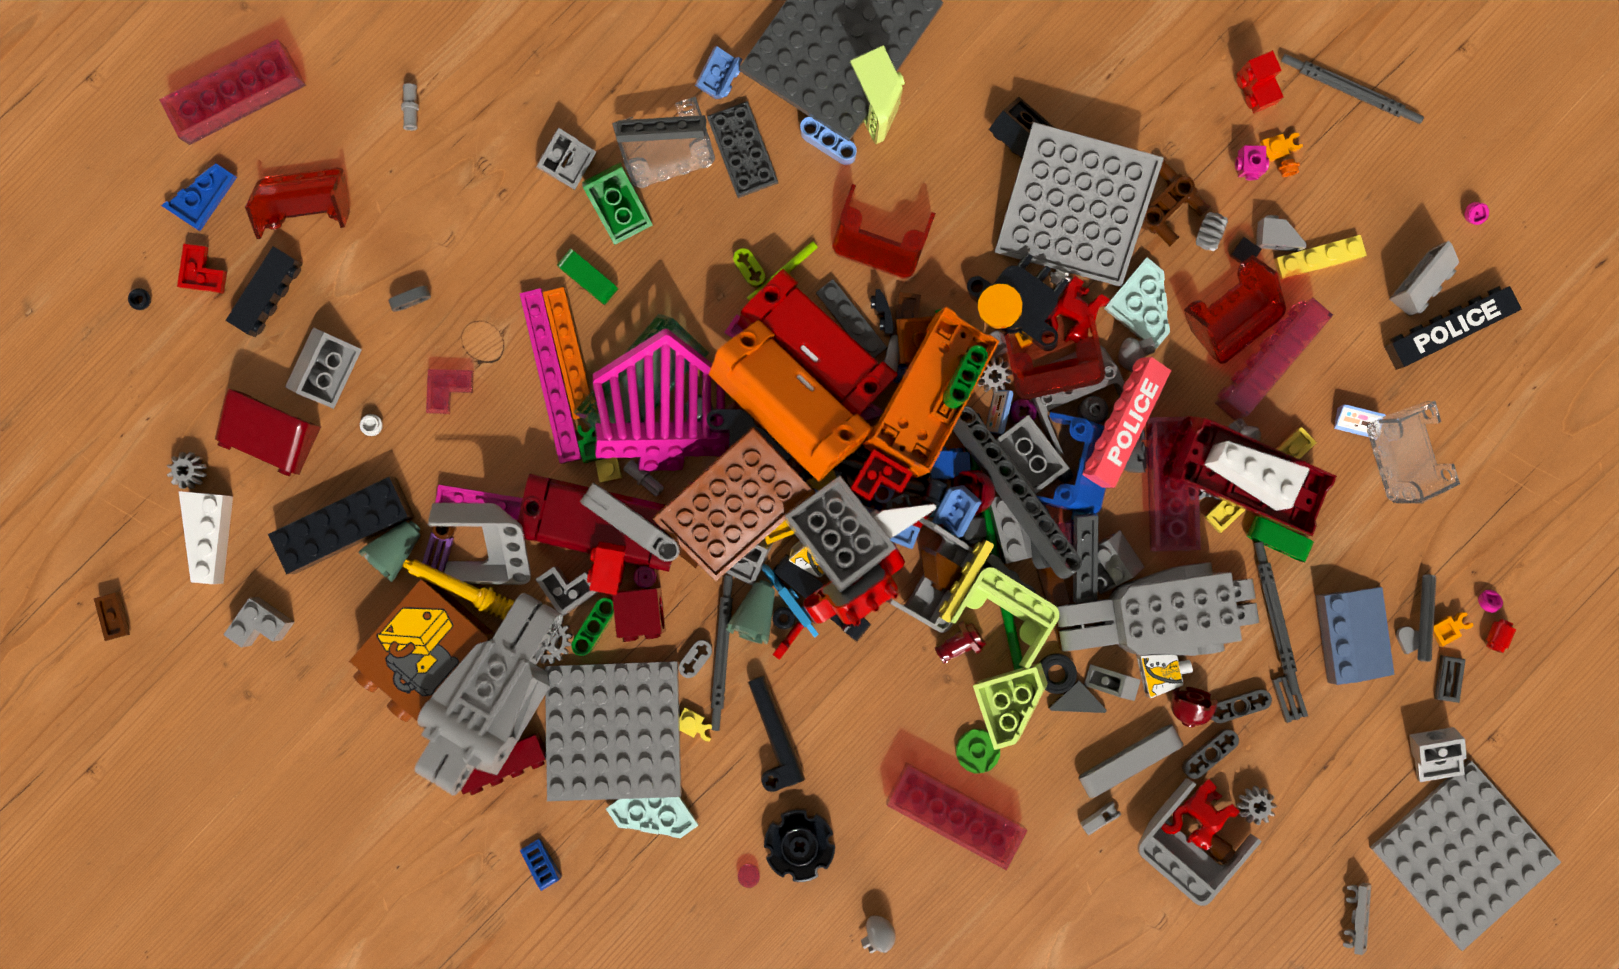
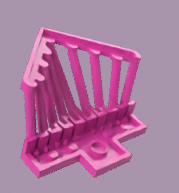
(662, 443)

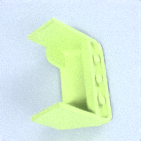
(882, 89)
(1036, 612)

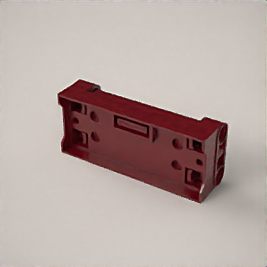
(1187, 467)
(571, 525)

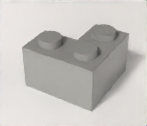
(562, 593)
(258, 618)

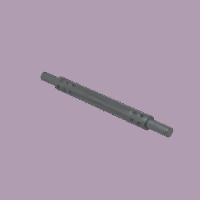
(1352, 88)
(1277, 618)
(721, 653)

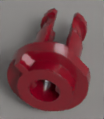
(963, 641)

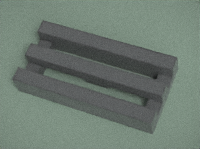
(1449, 679)
(1288, 718)

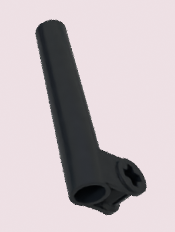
(926, 490)
(789, 768)

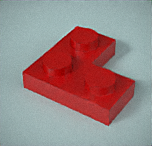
(195, 275)

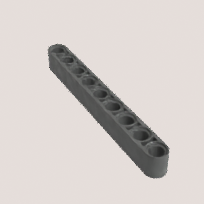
(1018, 502)

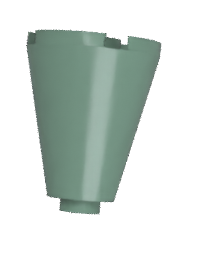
(392, 549)
(754, 614)

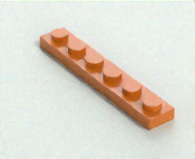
(567, 347)

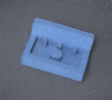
(718, 73)
(957, 510)

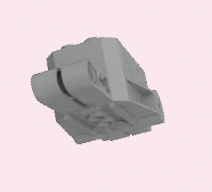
(1165, 613)
(488, 698)

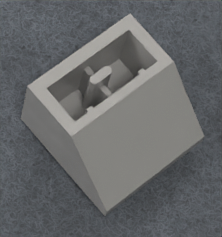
(1116, 562)

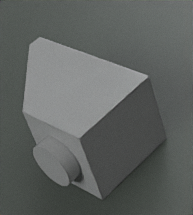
(1278, 235)
(1112, 682)

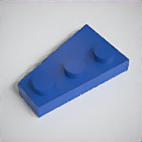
(202, 197)

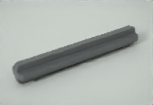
(1427, 618)

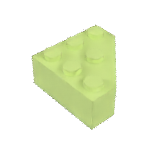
(1009, 702)

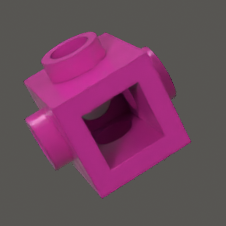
(1252, 162)

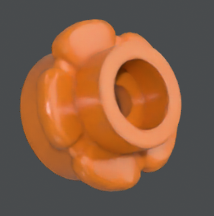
(1289, 168)

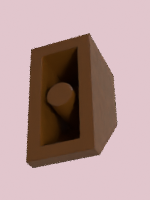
(939, 569)

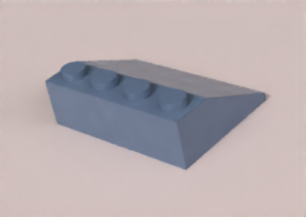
(1355, 635)

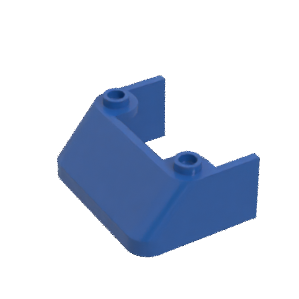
(1085, 494)

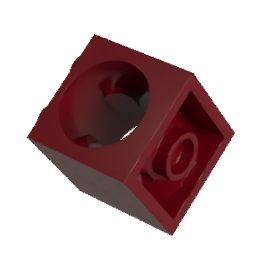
(639, 614)

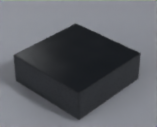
(1244, 250)

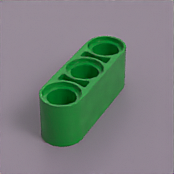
(587, 276)
(958, 383)
(1280, 539)
(587, 634)

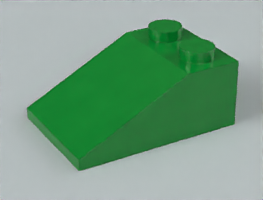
(617, 203)

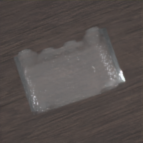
(663, 159)
(1407, 457)

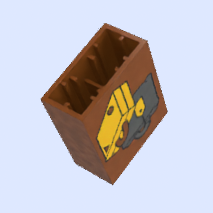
(418, 648)

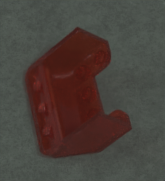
(1240, 313)

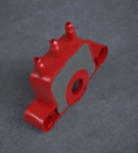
(860, 597)

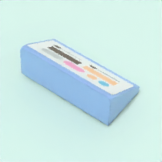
(999, 412)
(1354, 419)

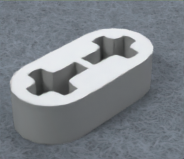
(699, 662)

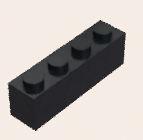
(264, 292)

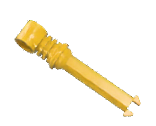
(482, 598)

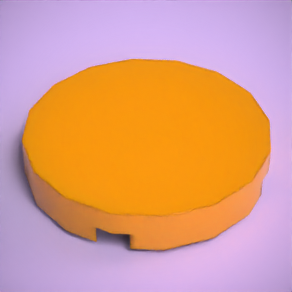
(1000, 306)

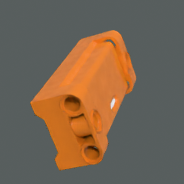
(787, 400)
(916, 416)

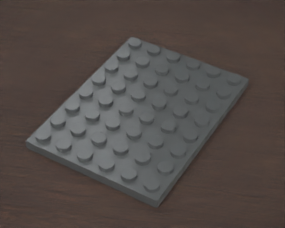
(810, 49)

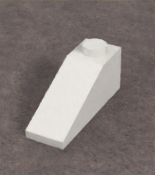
(898, 519)

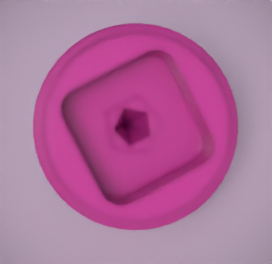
(1476, 213)
(645, 577)
(1490, 601)

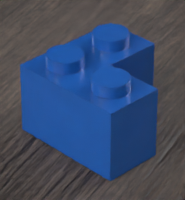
(949, 464)

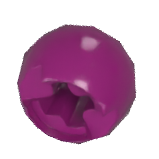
(1022, 403)

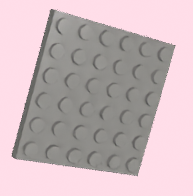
(1078, 203)
(613, 731)
(1465, 855)

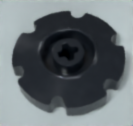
(799, 862)

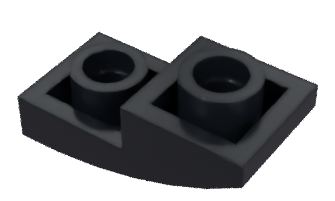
(881, 307)

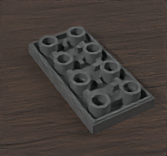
(742, 149)

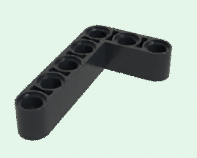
(806, 585)

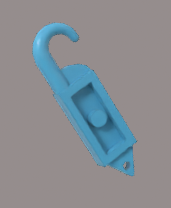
(790, 598)

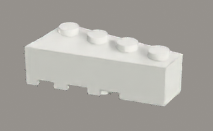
(1259, 474)
(206, 534)

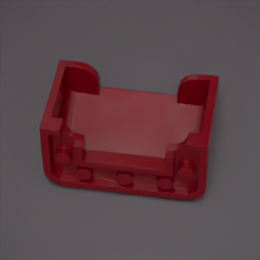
(265, 432)

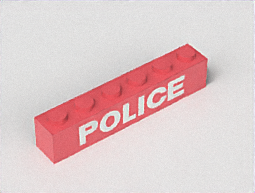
(1126, 422)

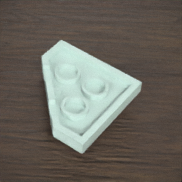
(1143, 303)
(654, 815)

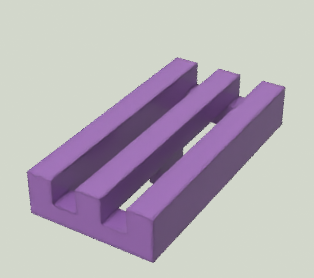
(438, 551)

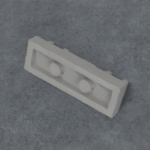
(1360, 918)

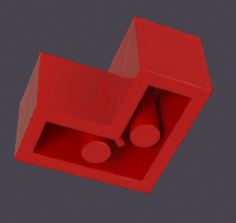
(1259, 82)
(879, 470)
(607, 569)

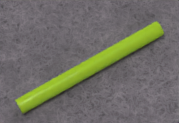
(796, 260)

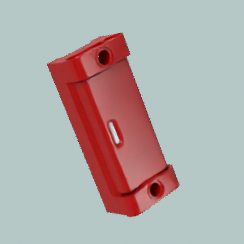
(818, 343)

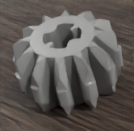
(1211, 231)
(1002, 370)
(195, 470)
(1256, 814)

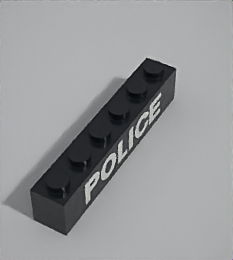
(1453, 327)

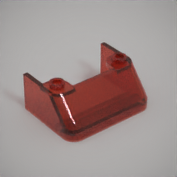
(298, 195)
(874, 250)
(1059, 376)

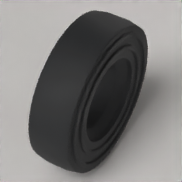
(1070, 672)

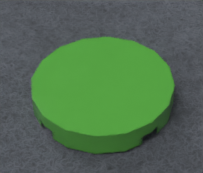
(976, 751)

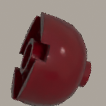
(979, 484)
(1193, 706)

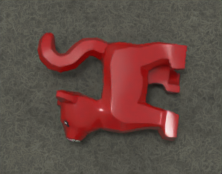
(1077, 310)
(1201, 810)

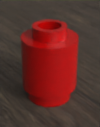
(1500, 636)

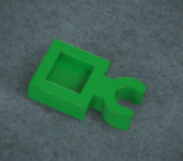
(587, 445)

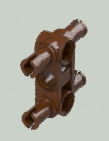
(1170, 201)

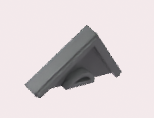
(1077, 700)

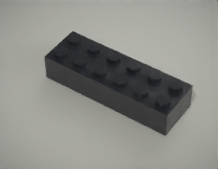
(341, 525)

